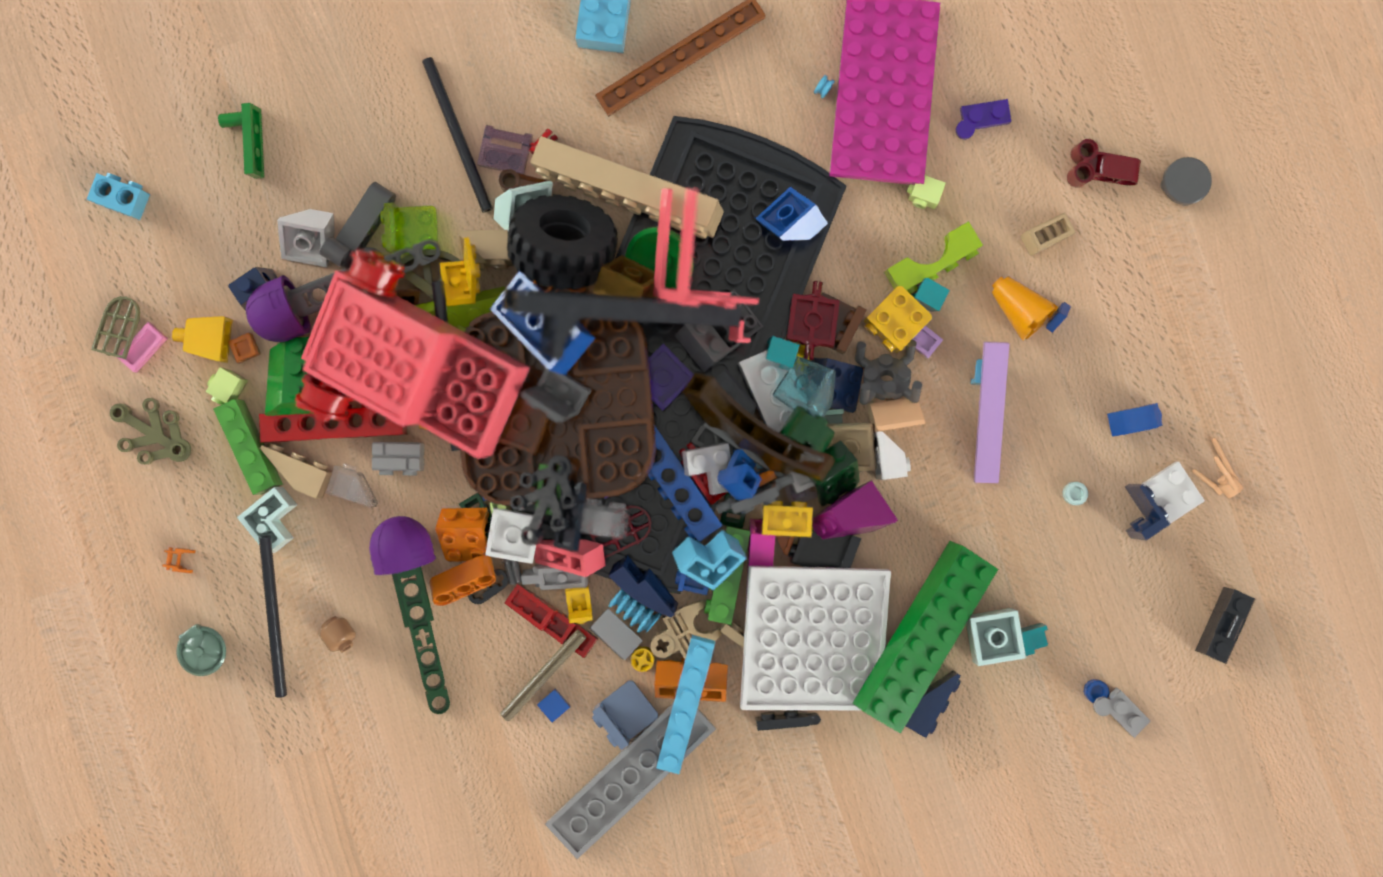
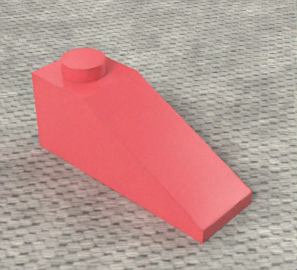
(581, 562)

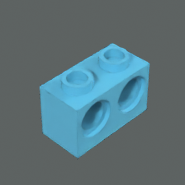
(117, 198)

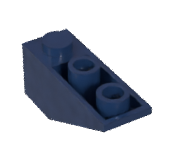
(932, 704)

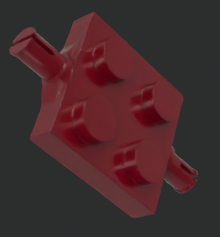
(813, 320)

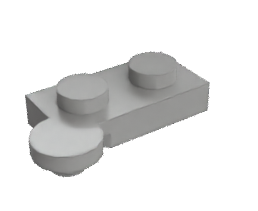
(1123, 711)

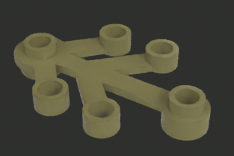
(153, 433)

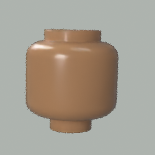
(337, 634)

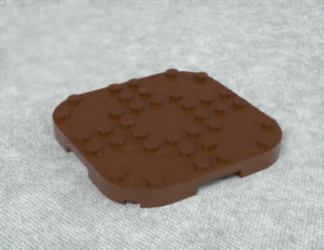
(608, 440)

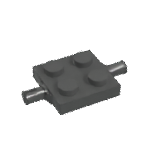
(764, 494)

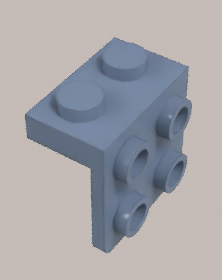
(624, 714)

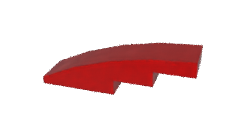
(548, 618)

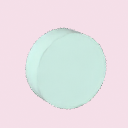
(1075, 493)

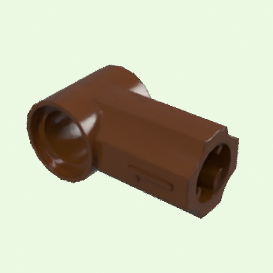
(521, 179)

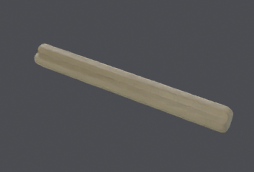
(543, 675)

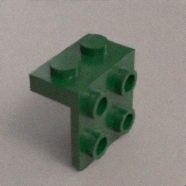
(841, 477)

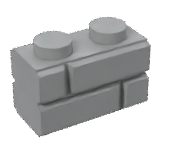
(398, 457)

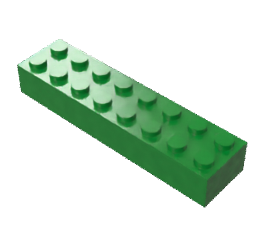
(925, 636)

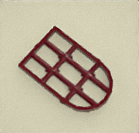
(633, 532)

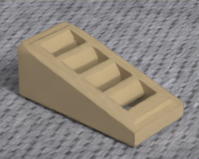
(1034, 241)

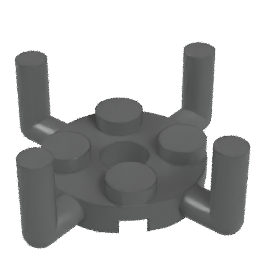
(893, 367)

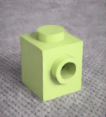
(926, 194)
(225, 386)

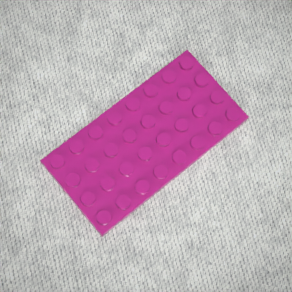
(885, 90)

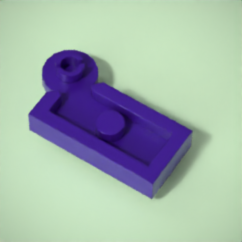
(983, 116)

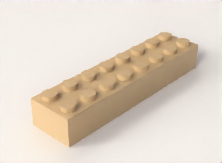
(620, 185)

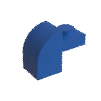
(1135, 419)
(739, 476)

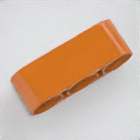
(462, 580)

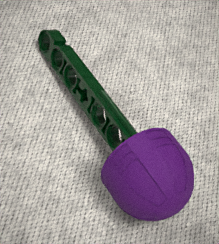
(400, 549)

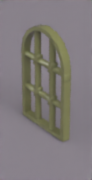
(109, 334)

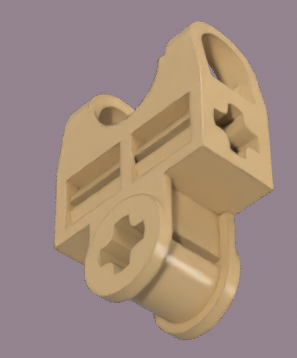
(685, 616)

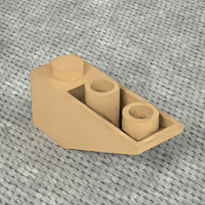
(300, 474)

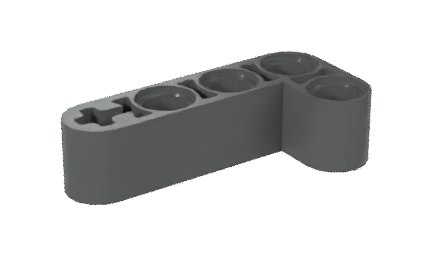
(359, 226)

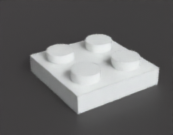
(1174, 491)
(505, 536)

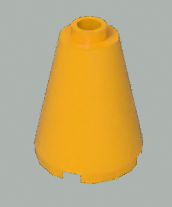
(1022, 306)

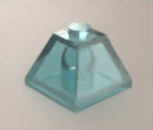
(807, 386)

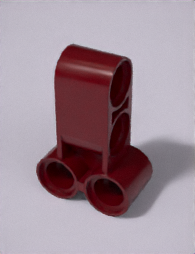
(1102, 166)

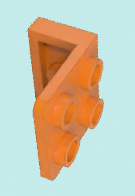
(462, 533)

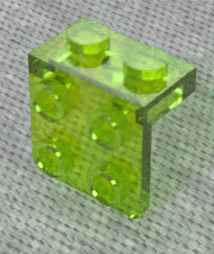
(408, 226)

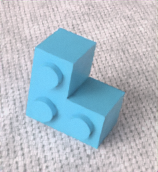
(711, 562)

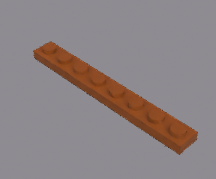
(680, 56)

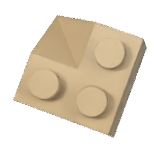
(490, 247)

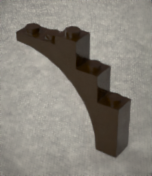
(751, 434)

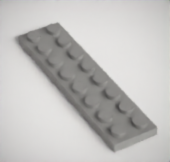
(619, 785)

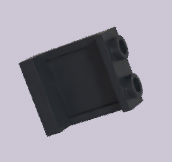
(824, 553)

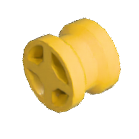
(641, 663)

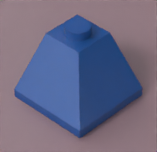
(792, 217)

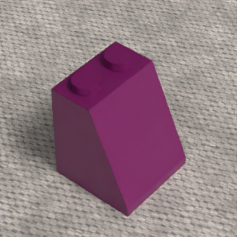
(854, 513)

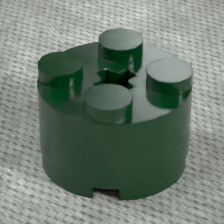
(808, 429)

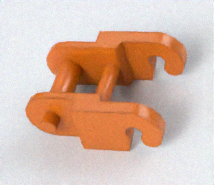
(177, 568)

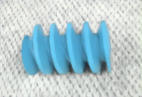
(635, 610)

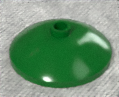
(643, 251)

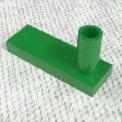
(251, 124)

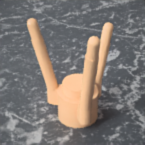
(1229, 481)

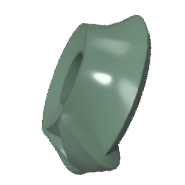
(201, 650)

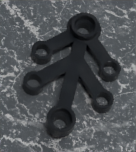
(547, 497)

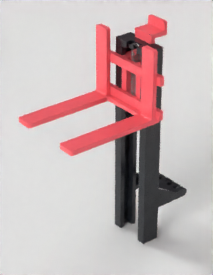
(672, 305)

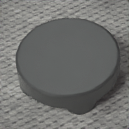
(1186, 181)

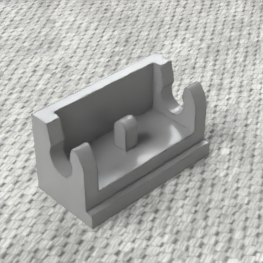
(615, 634)

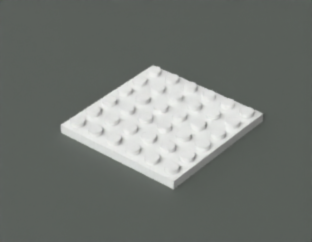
(811, 636)

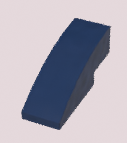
(643, 587)

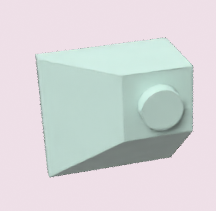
(513, 198)

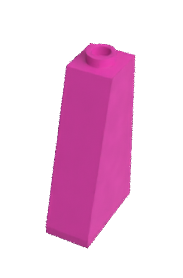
(759, 547)

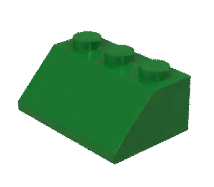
(285, 377)

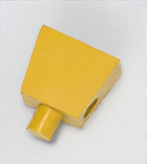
(206, 337)

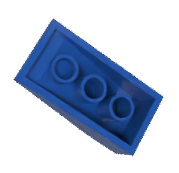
(529, 330)

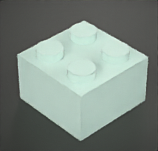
(995, 637)

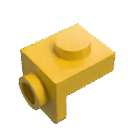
(579, 605)

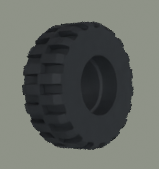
(561, 241)

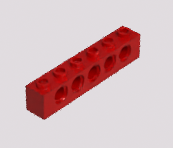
(272, 427)

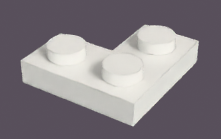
(709, 460)

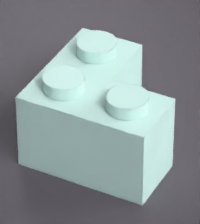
(265, 516)

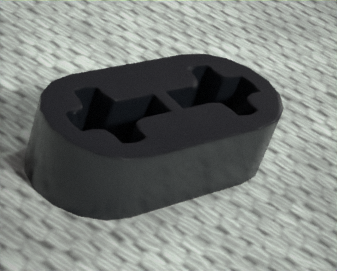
(491, 590)

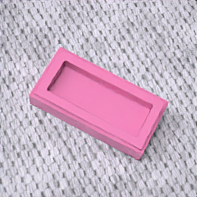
(143, 347)

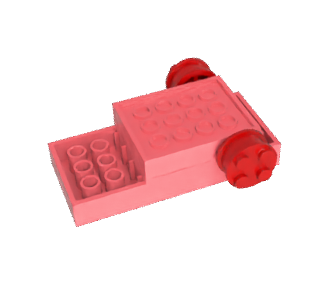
(404, 362)

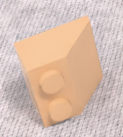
(894, 414)

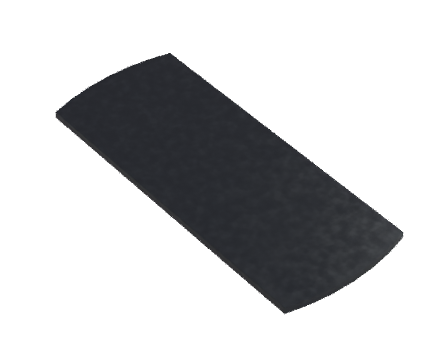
(743, 256)

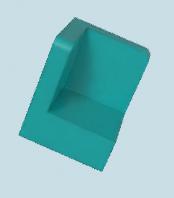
(931, 295)
(782, 352)
(1034, 638)

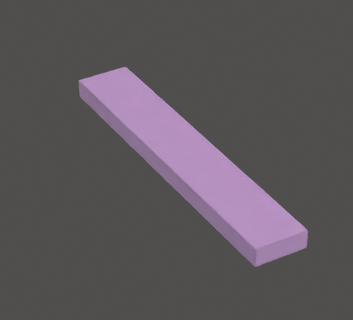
(991, 412)

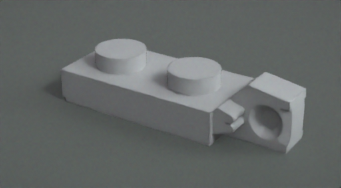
(552, 578)

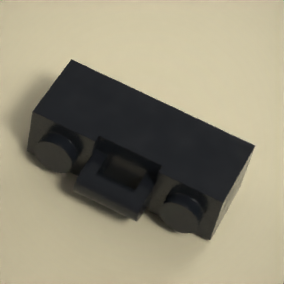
(1225, 624)

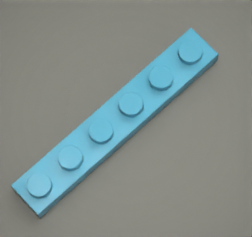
(685, 704)

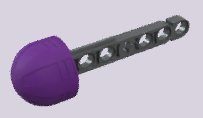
(281, 311)

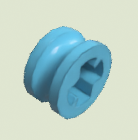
(824, 86)

